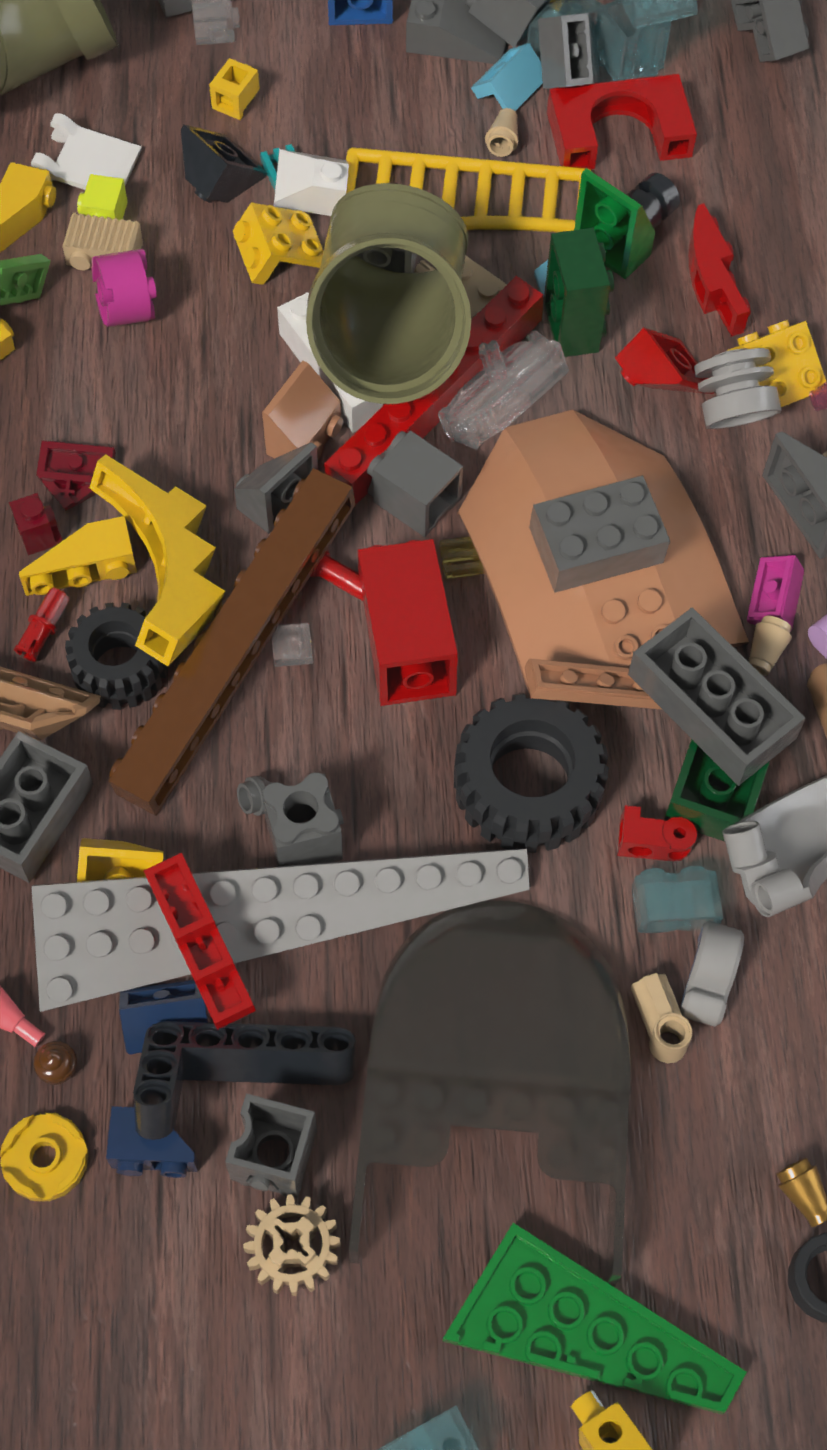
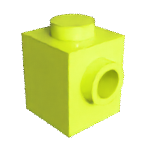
(103, 197)

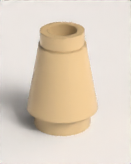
(503, 133)
(768, 643)

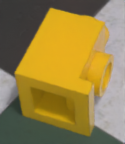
(234, 88)

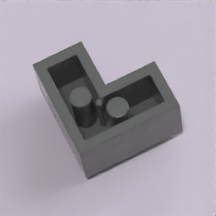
(775, 25)

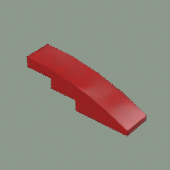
(199, 941)

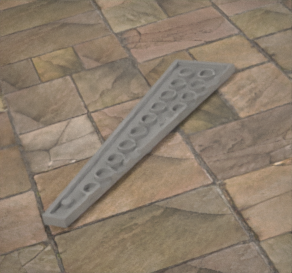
(115, 938)

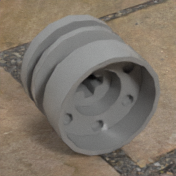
(736, 382)

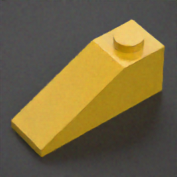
(23, 201)

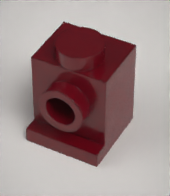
(35, 524)

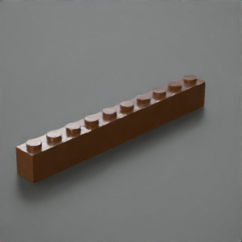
(231, 642)

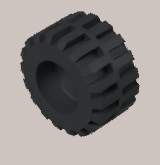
(100, 633)

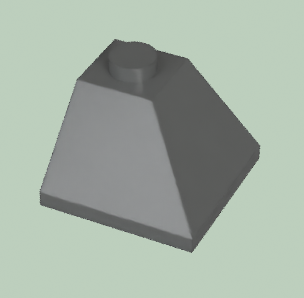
(273, 484)

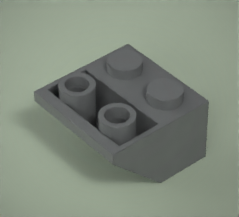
(568, 50)

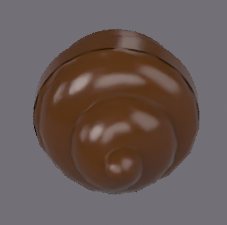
(55, 1062)

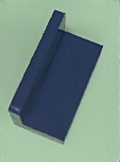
(159, 1003)

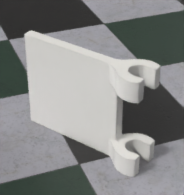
(86, 154)

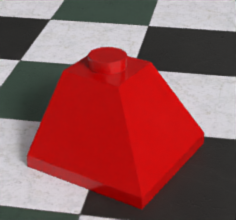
(659, 363)

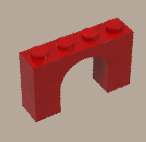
(652, 100)

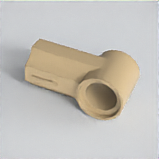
(661, 1015)

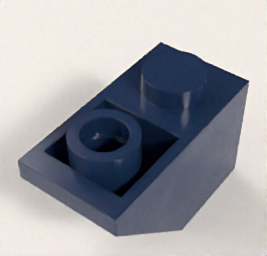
(133, 1153)

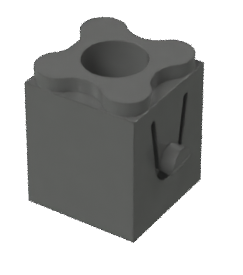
(507, 17)
(415, 482)
(303, 842)
(269, 1121)

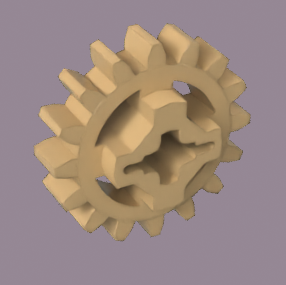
(278, 1260)

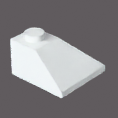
(309, 182)

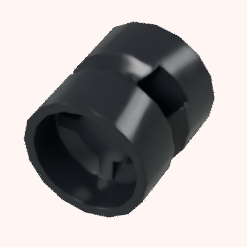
(657, 197)

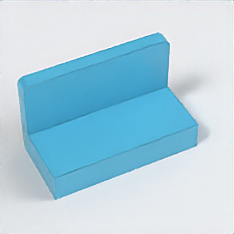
(511, 77)

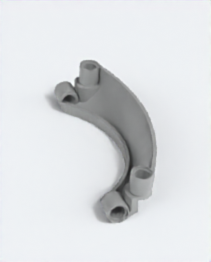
(782, 849)

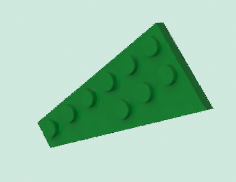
(568, 1320)

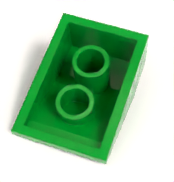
(617, 223)

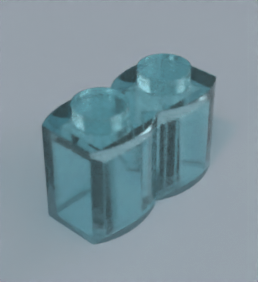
(676, 900)

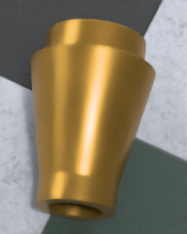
(805, 1190)

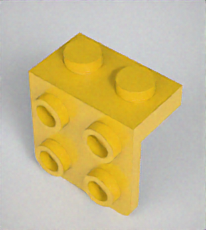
(275, 235)
(792, 359)

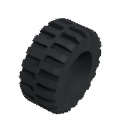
(537, 726)

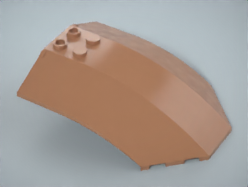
(610, 616)

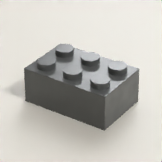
(599, 533)
(36, 802)

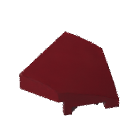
(69, 469)

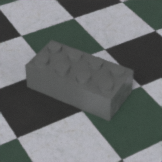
(715, 696)

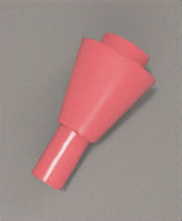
(14, 1021)

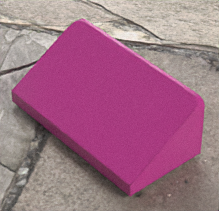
(776, 589)

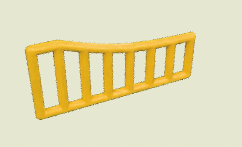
(485, 168)

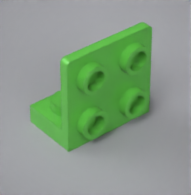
(22, 278)

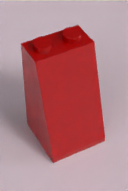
(408, 622)

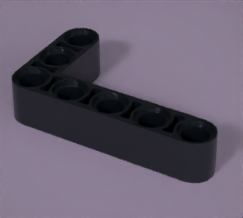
(232, 1054)

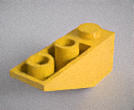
(89, 555)

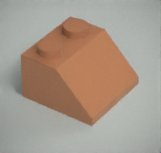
(301, 414)

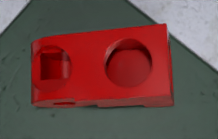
(654, 837)

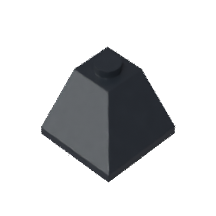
(217, 165)

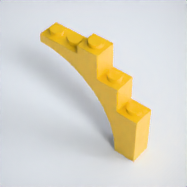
(179, 556)

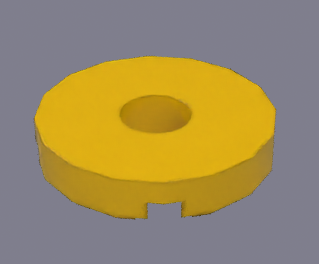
(58, 1177)

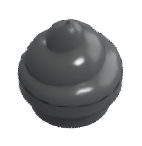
(250, 795)

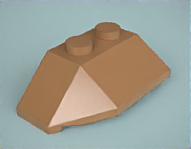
(39, 705)

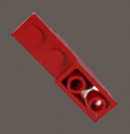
(710, 273)

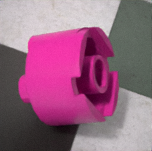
(123, 288)

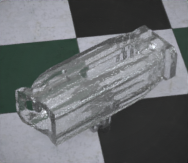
(502, 388)

